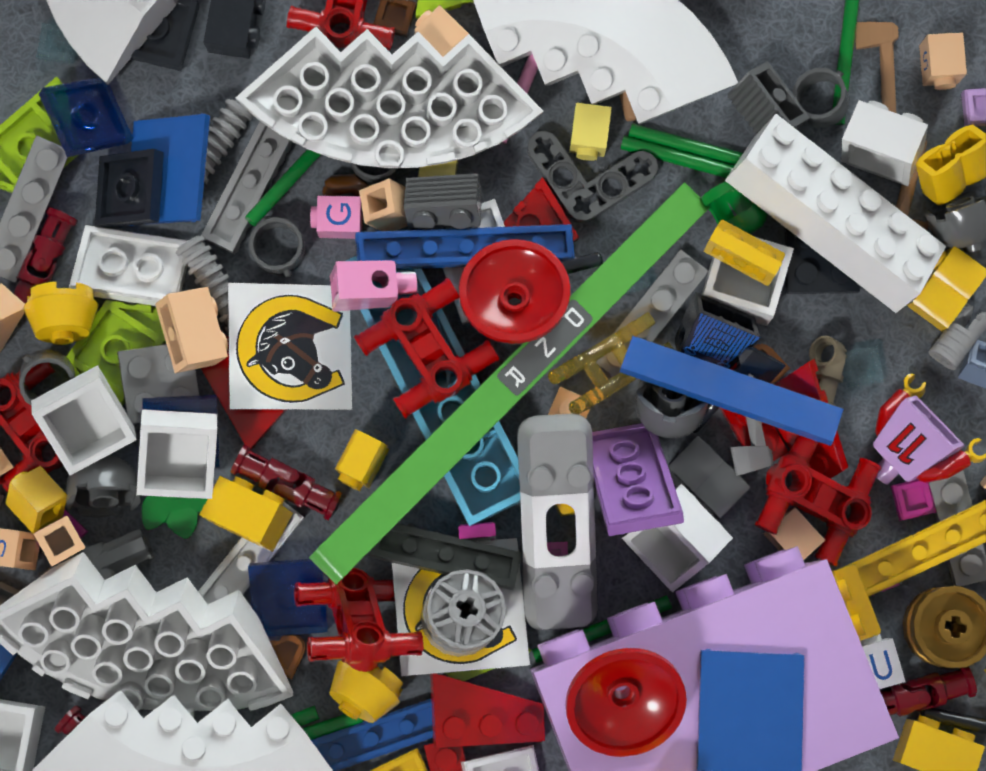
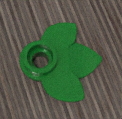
(177, 512)

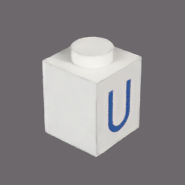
(883, 661)

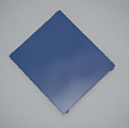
(184, 162)
(750, 711)

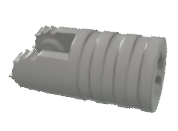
(956, 340)

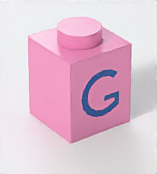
(337, 216)

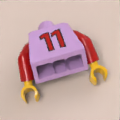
(917, 441)

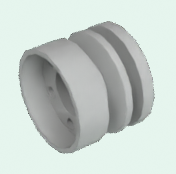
(442, 618)

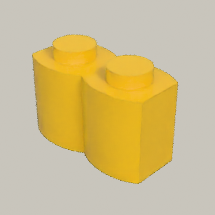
(953, 165)
(948, 288)
(361, 460)

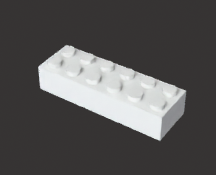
(836, 214)

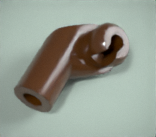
(343, 184)

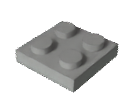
(150, 374)

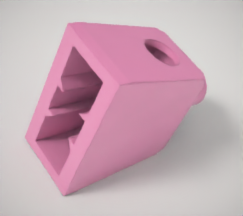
(354, 288)

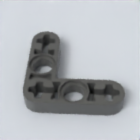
(579, 187)

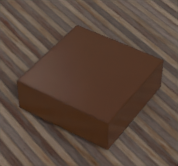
(396, 15)

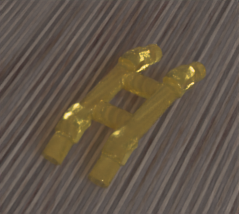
(587, 361)

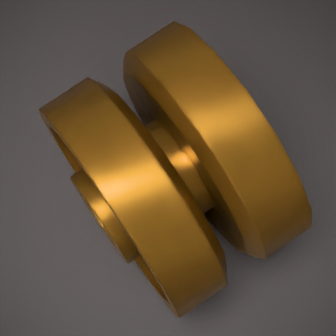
(926, 629)

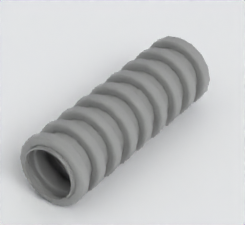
(223, 132)
(207, 273)

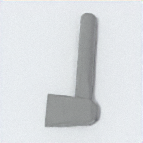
(755, 456)

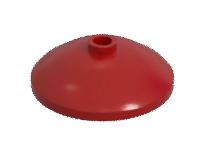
(514, 271)
(627, 719)

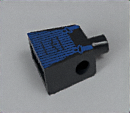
(715, 332)

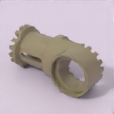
(831, 371)

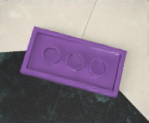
(633, 481)

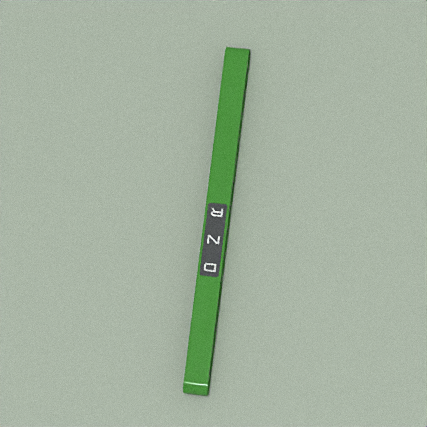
(505, 387)

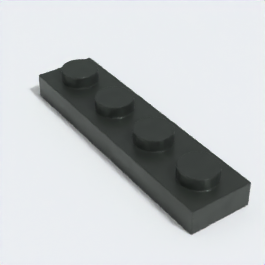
(447, 554)

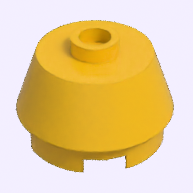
(61, 313)
(365, 693)

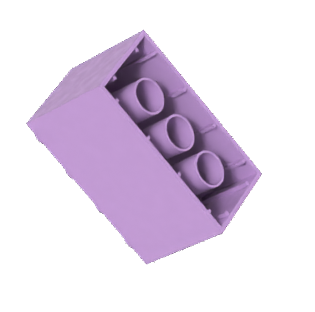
(781, 611)

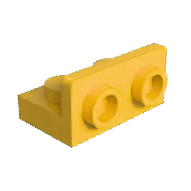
(744, 252)
(857, 601)

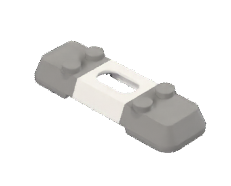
(554, 470)

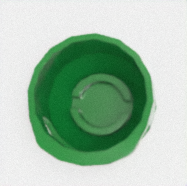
(749, 215)

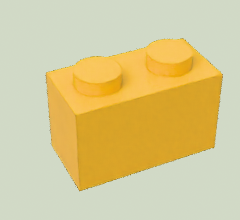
(247, 513)
(931, 749)

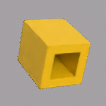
(36, 499)

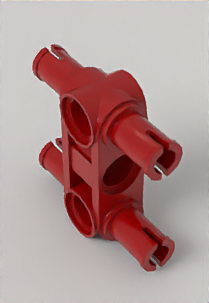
(339, 11)
(426, 348)
(21, 426)
(818, 497)
(358, 621)

